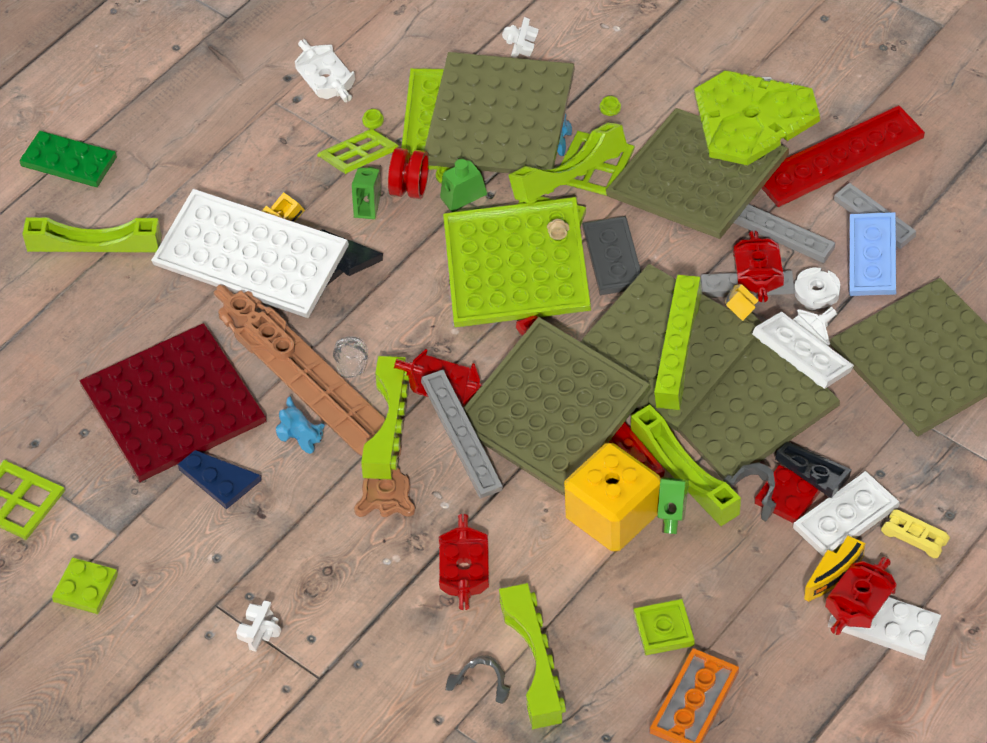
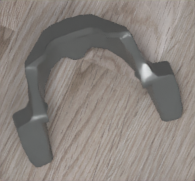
(765, 474)
(502, 691)

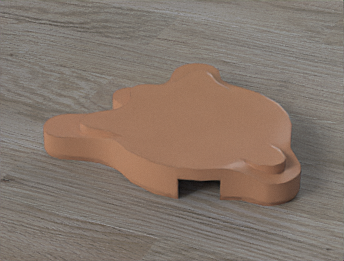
(386, 495)

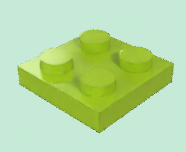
(85, 585)
(663, 627)

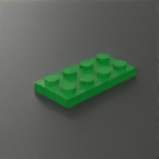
(68, 159)

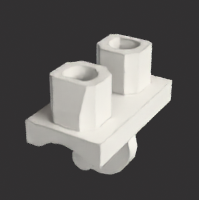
(518, 37)
(263, 627)

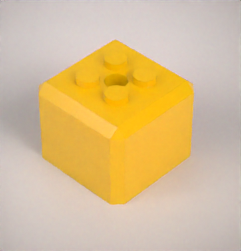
(612, 511)

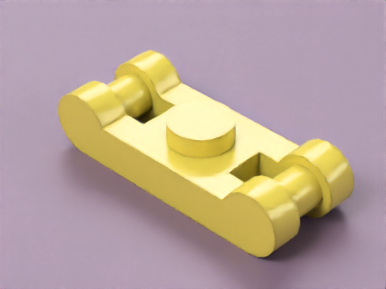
(915, 533)

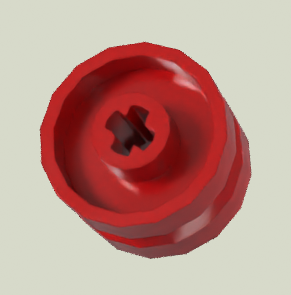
(408, 173)

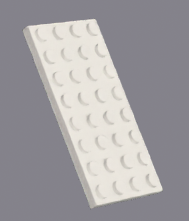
(250, 252)

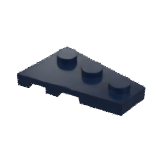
(218, 478)

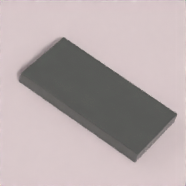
(611, 254)

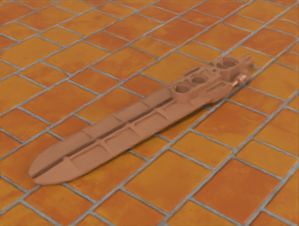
(280, 347)

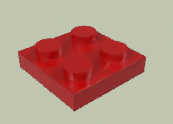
(791, 494)

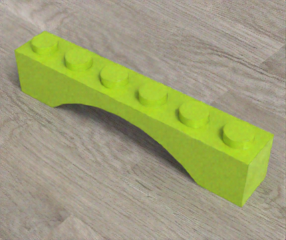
(602, 145)
(52, 236)
(675, 349)
(379, 452)
(712, 494)
(542, 697)

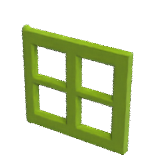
(377, 139)
(615, 170)
(13, 499)

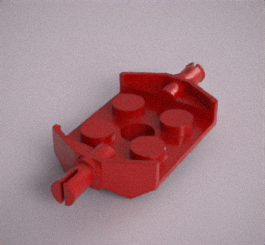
(758, 275)
(463, 379)
(459, 547)
(856, 607)

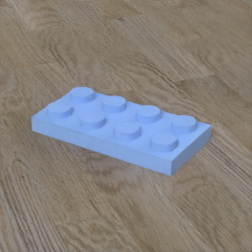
(873, 254)

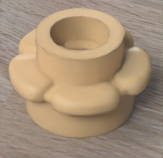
(557, 229)

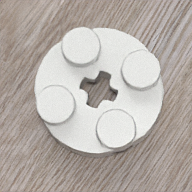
(817, 299)

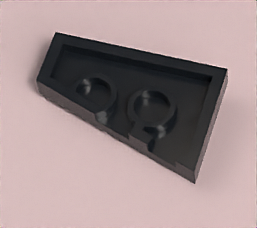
(357, 257)
(813, 468)

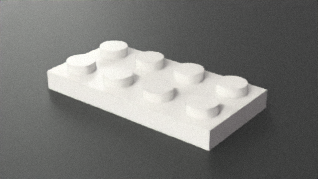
(802, 350)
(848, 513)
(899, 628)

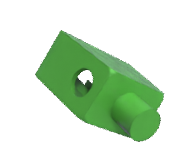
(364, 184)
(461, 185)
(675, 492)

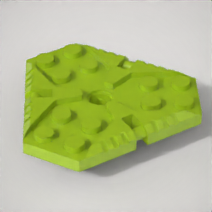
(750, 116)

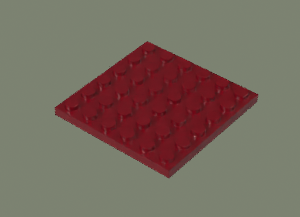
(172, 401)

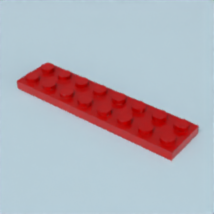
(842, 155)

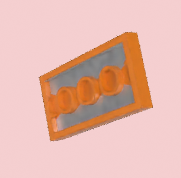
(694, 699)

